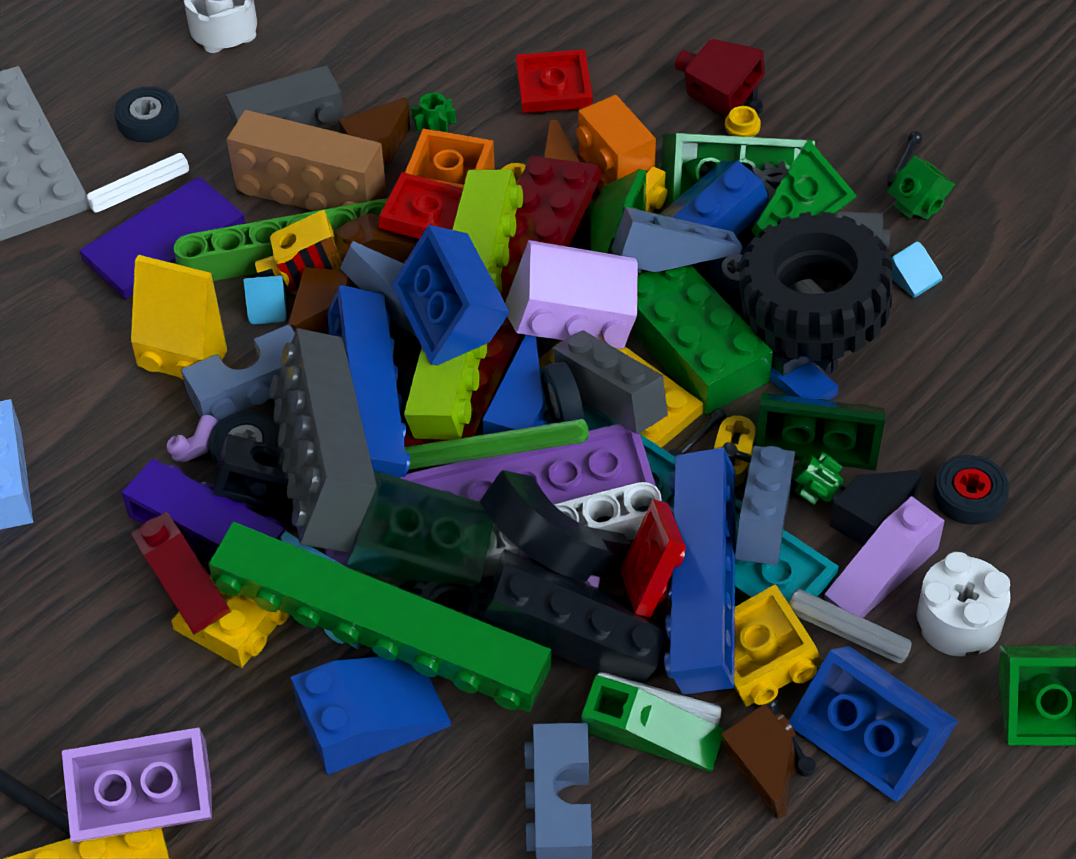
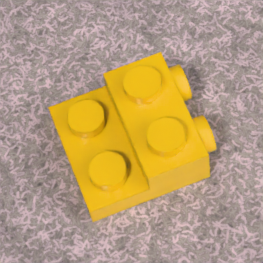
(238, 633)
(770, 648)

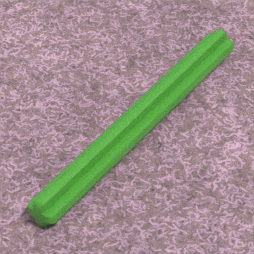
(498, 444)

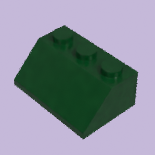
(809, 426)

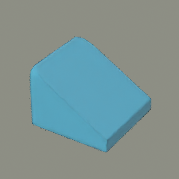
(914, 270)
(265, 300)

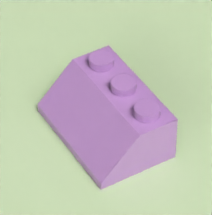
(573, 291)
(137, 784)

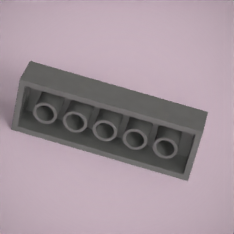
(322, 441)

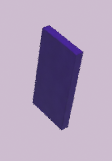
(155, 230)

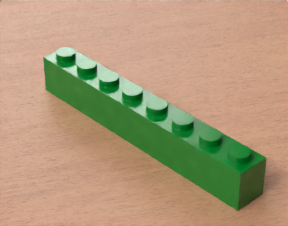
(381, 617)

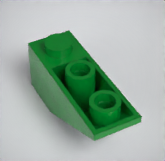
(650, 724)

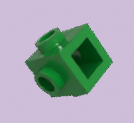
(920, 188)

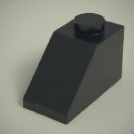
(870, 501)

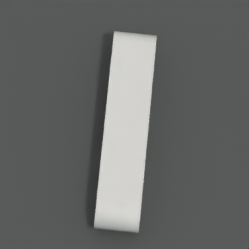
(615, 503)

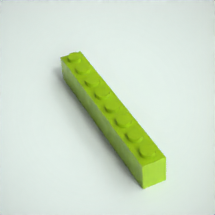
(442, 393)

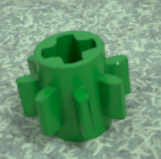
(433, 113)
(817, 478)

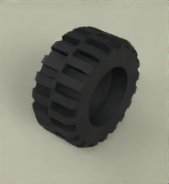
(816, 322)

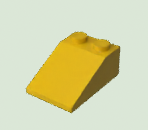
(174, 317)

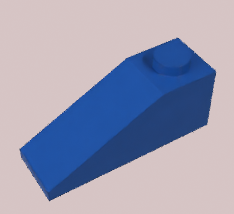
(520, 395)

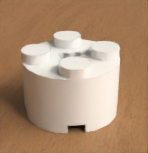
(221, 22)
(963, 605)

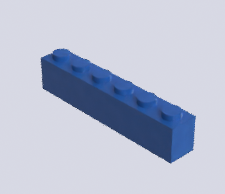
(364, 325)
(704, 583)

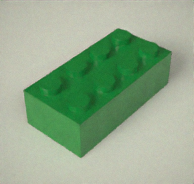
(699, 337)

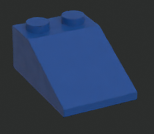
(366, 708)

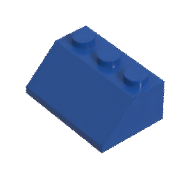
(724, 199)
(449, 295)
(871, 722)

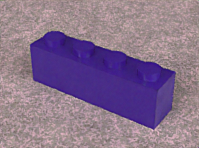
(193, 508)

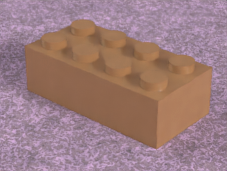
(304, 163)

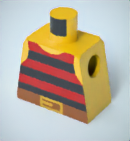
(301, 245)

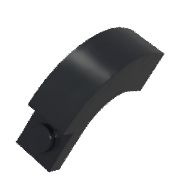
(548, 534)

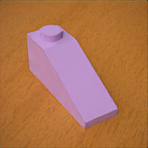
(887, 558)

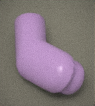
(195, 446)

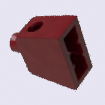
(721, 74)

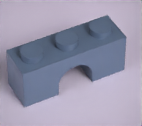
(226, 391)
(765, 505)
(558, 761)

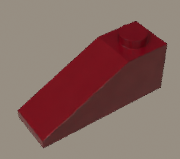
(180, 572)

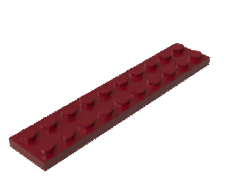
(551, 211)

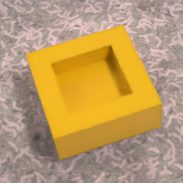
(655, 189)

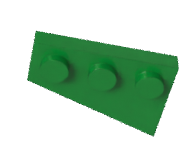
(806, 187)

